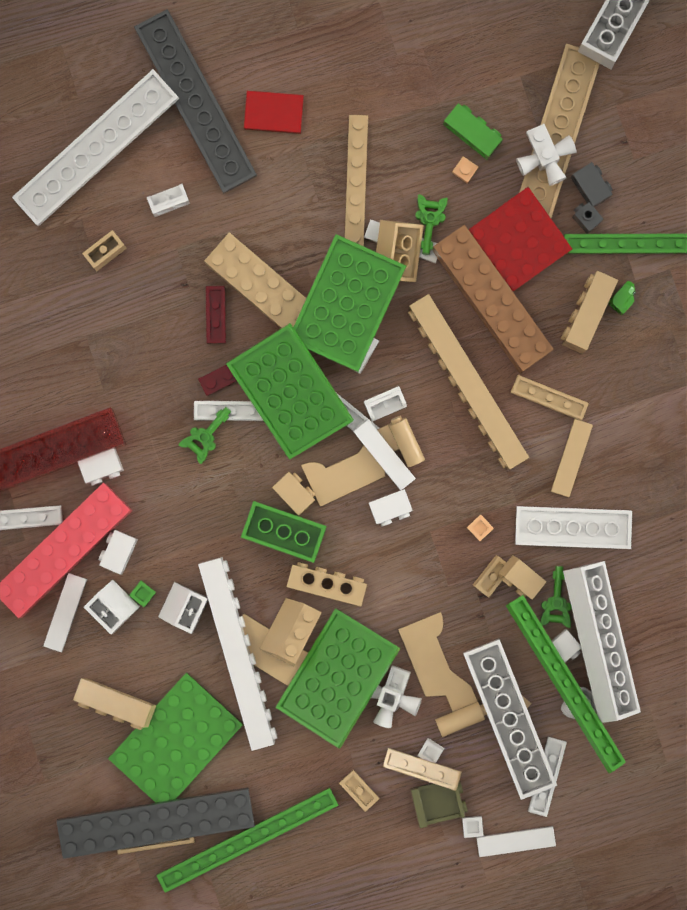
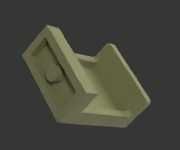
(437, 803)

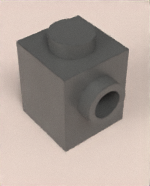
(587, 217)

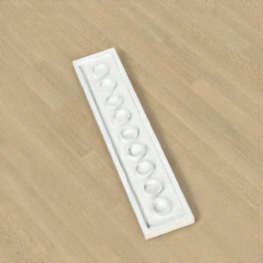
(95, 147)

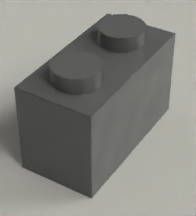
(591, 184)

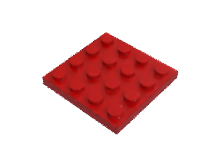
(520, 239)

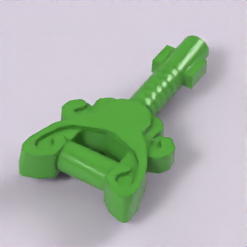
(429, 219)
(205, 436)
(556, 602)

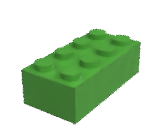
(283, 531)

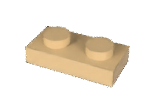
(490, 577)
(359, 790)

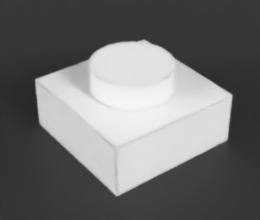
(431, 751)
(472, 826)

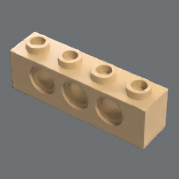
(354, 597)

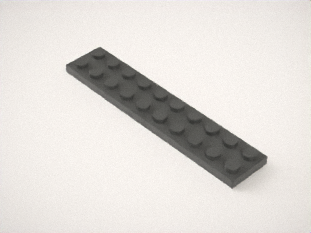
(195, 101)
(155, 823)

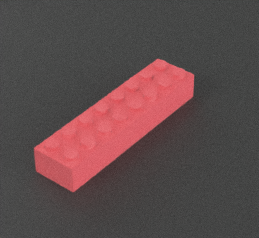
(62, 550)

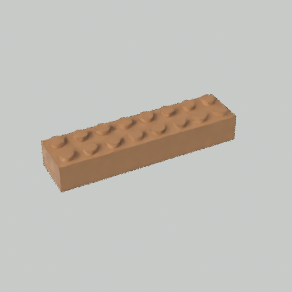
(492, 299)

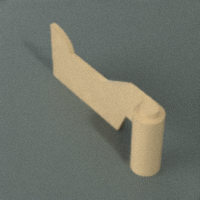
(362, 467)
(437, 678)

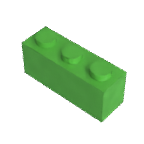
(473, 131)

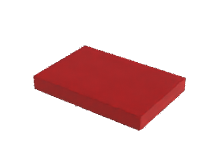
(273, 112)

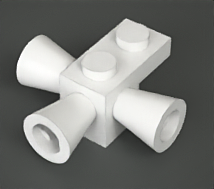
(546, 154)
(392, 697)

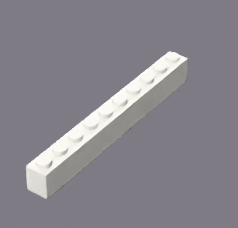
(237, 654)

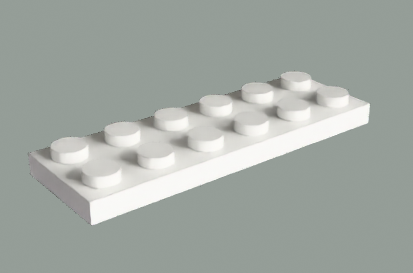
(573, 527)

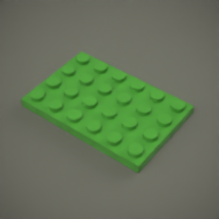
(348, 302)
(289, 391)
(337, 678)
(179, 742)

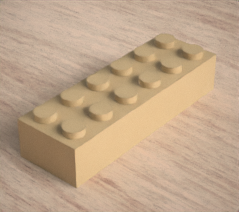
(256, 281)

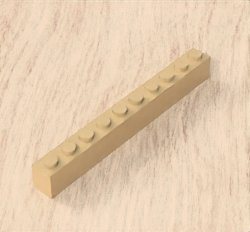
(468, 382)

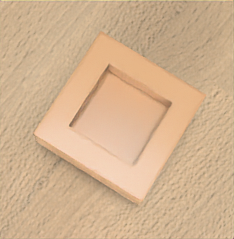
(465, 169)
(480, 527)

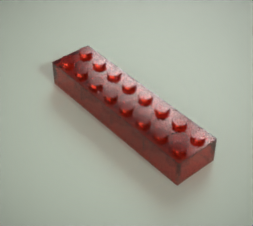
(59, 448)

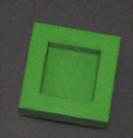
(142, 594)

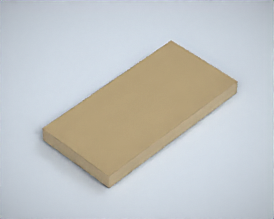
(265, 661)

